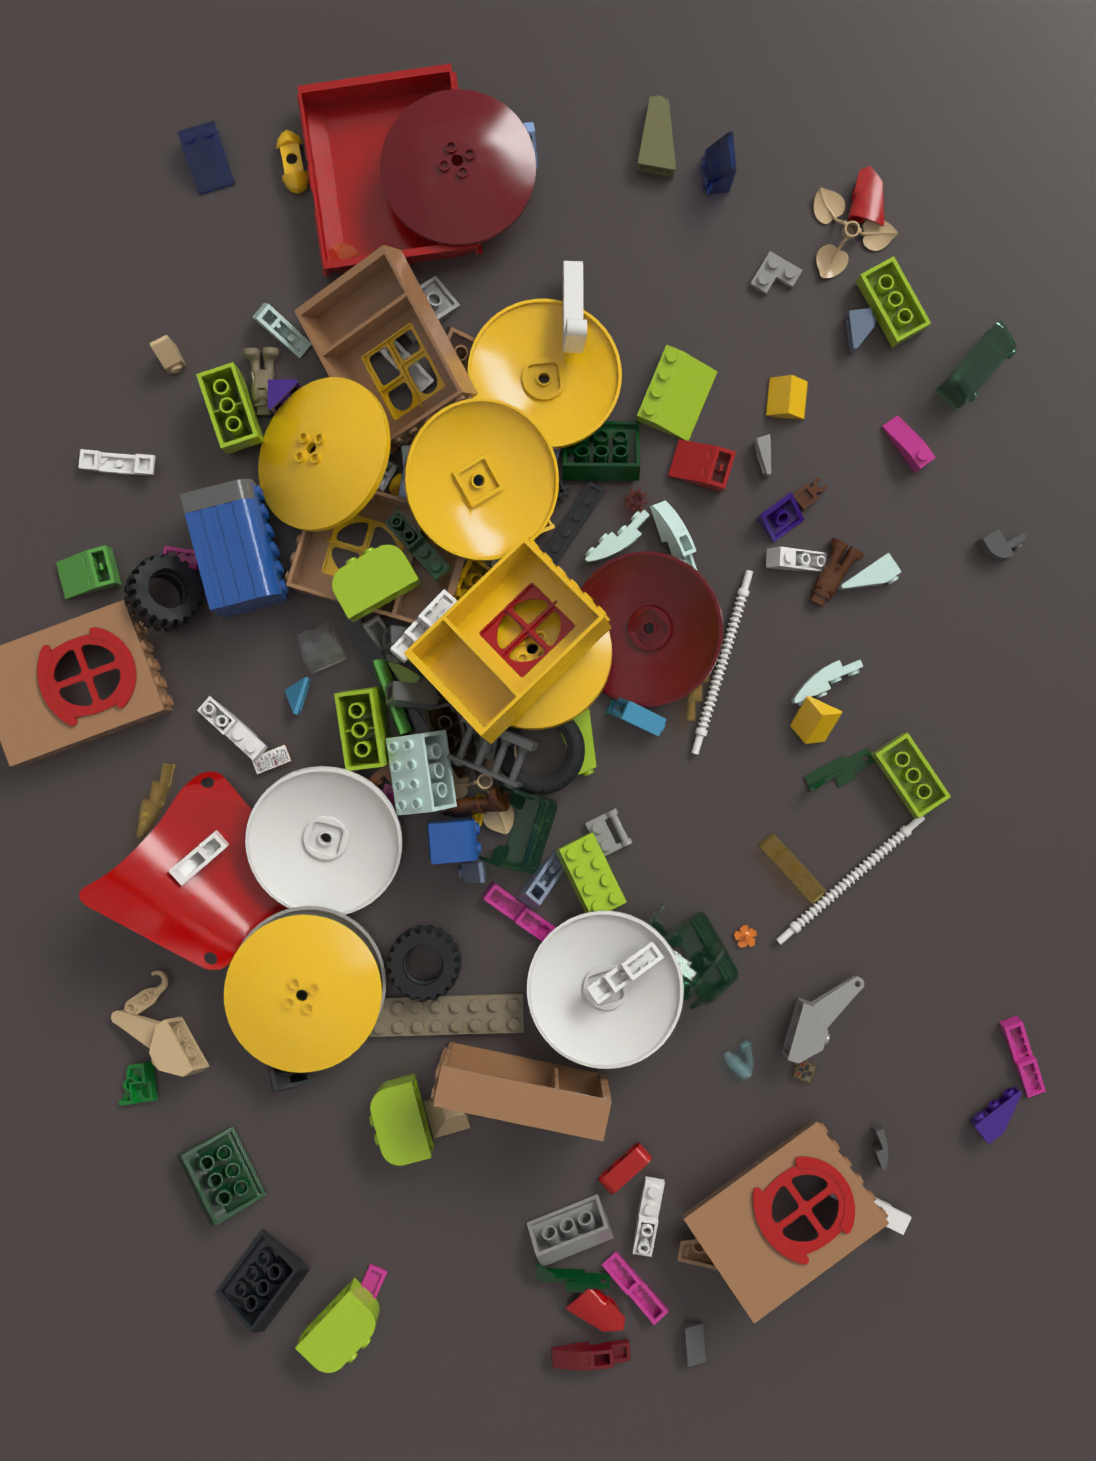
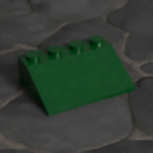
(605, 455)
(221, 1175)

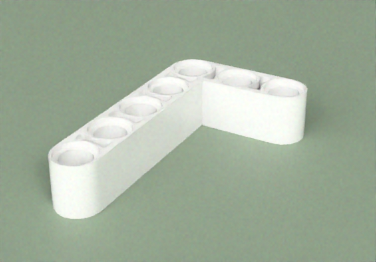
(573, 323)

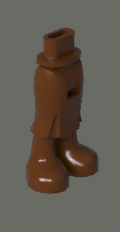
(833, 572)
(495, 802)

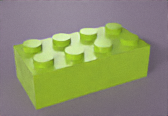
(893, 302)
(910, 775)
(590, 874)

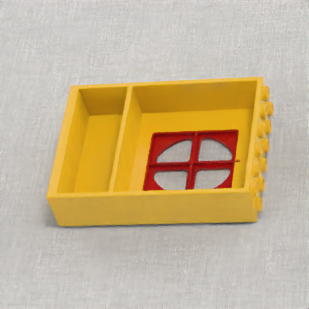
(463, 650)

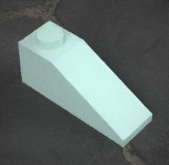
(281, 329)
(877, 573)

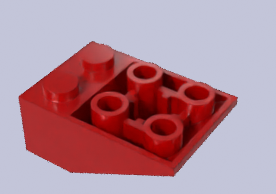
(702, 464)

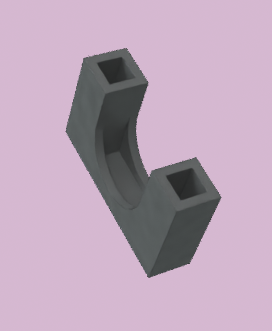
(404, 694)

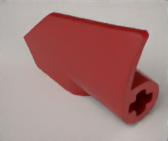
(867, 198)
(597, 1310)

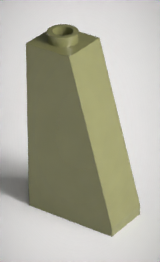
(657, 143)

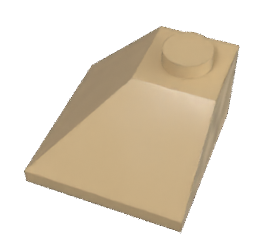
(444, 1120)

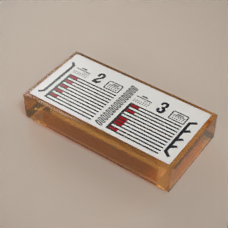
(272, 759)

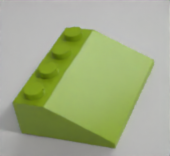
(676, 394)

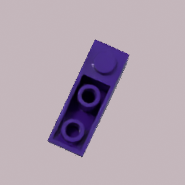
(995, 1118)

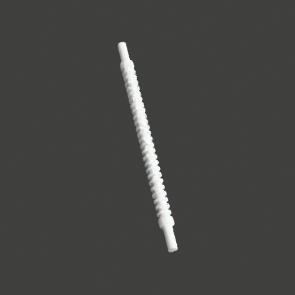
(742, 593)
(795, 927)

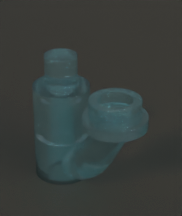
(737, 1065)

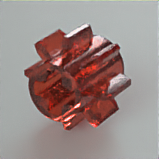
(631, 502)

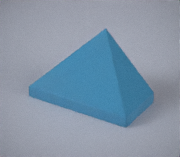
(297, 694)

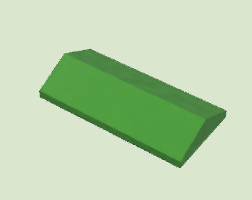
(397, 713)

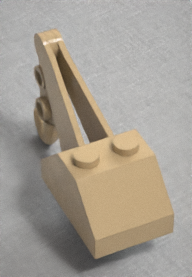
(169, 1040)

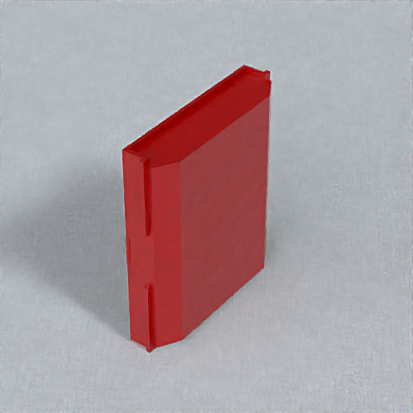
(343, 143)

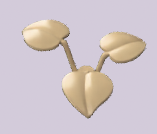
(832, 260)
(496, 821)

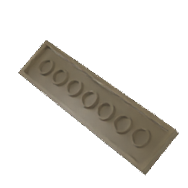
(451, 1015)

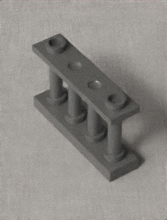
(507, 738)

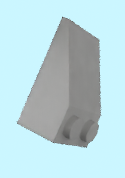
(440, 300)

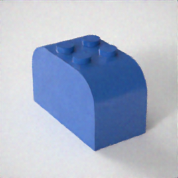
(453, 840)

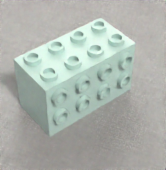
(421, 772)

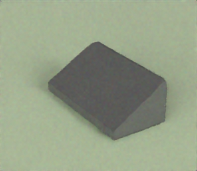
(694, 1343)

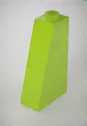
(584, 724)

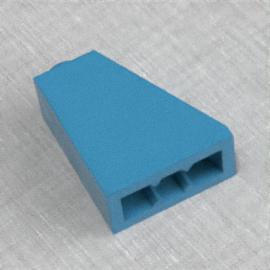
(636, 716)

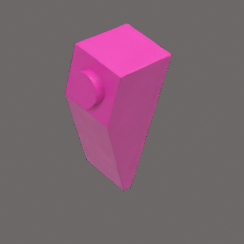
(908, 444)

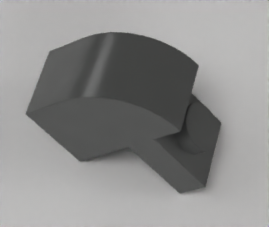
(997, 547)

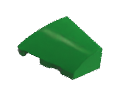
(139, 1084)

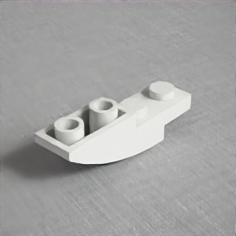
(232, 728)
(648, 1216)

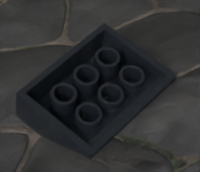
(262, 1282)

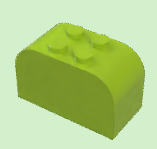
(230, 408)
(373, 580)
(363, 727)
(401, 1122)
(340, 1329)

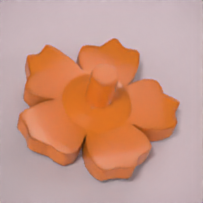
(745, 936)

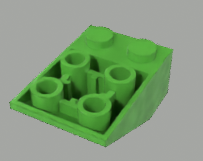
(88, 572)

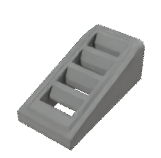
(763, 451)

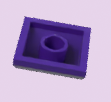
(279, 391)
(780, 517)

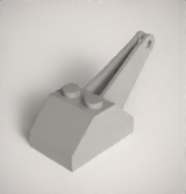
(810, 1020)

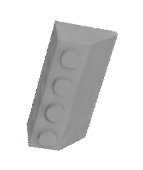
(569, 1230)

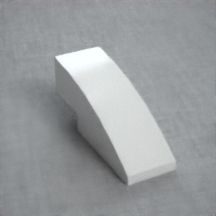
(198, 857)

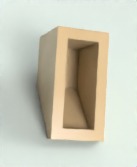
(168, 354)

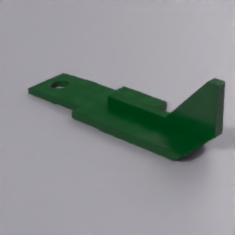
(840, 769)
(575, 1279)

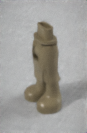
(260, 377)

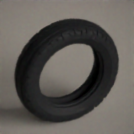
(563, 776)

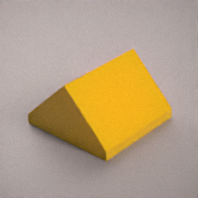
(786, 397)
(814, 720)

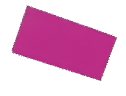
(373, 1279)

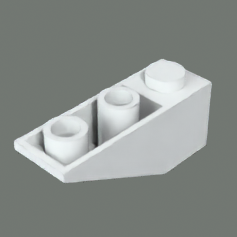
(795, 559)

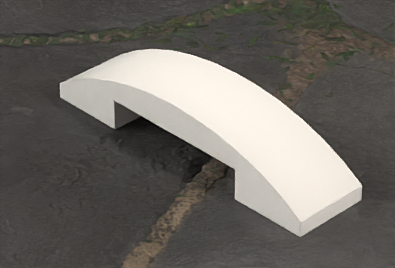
(117, 463)

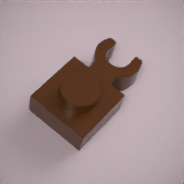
(807, 495)

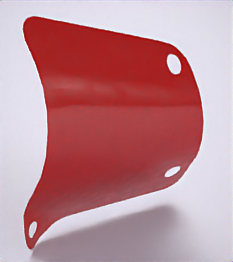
(210, 909)

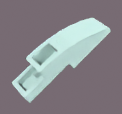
(674, 532)
(612, 545)
(818, 682)

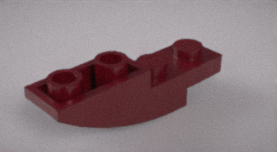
(590, 1357)

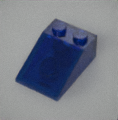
(206, 157)
(719, 165)

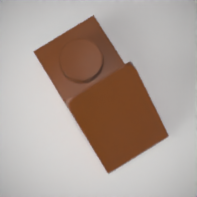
(377, 778)

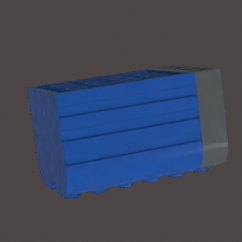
(235, 547)

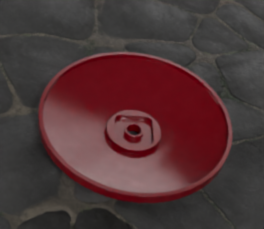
(464, 201)
(685, 619)

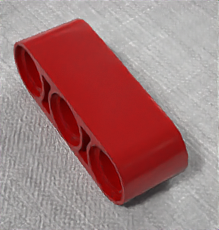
(625, 1168)

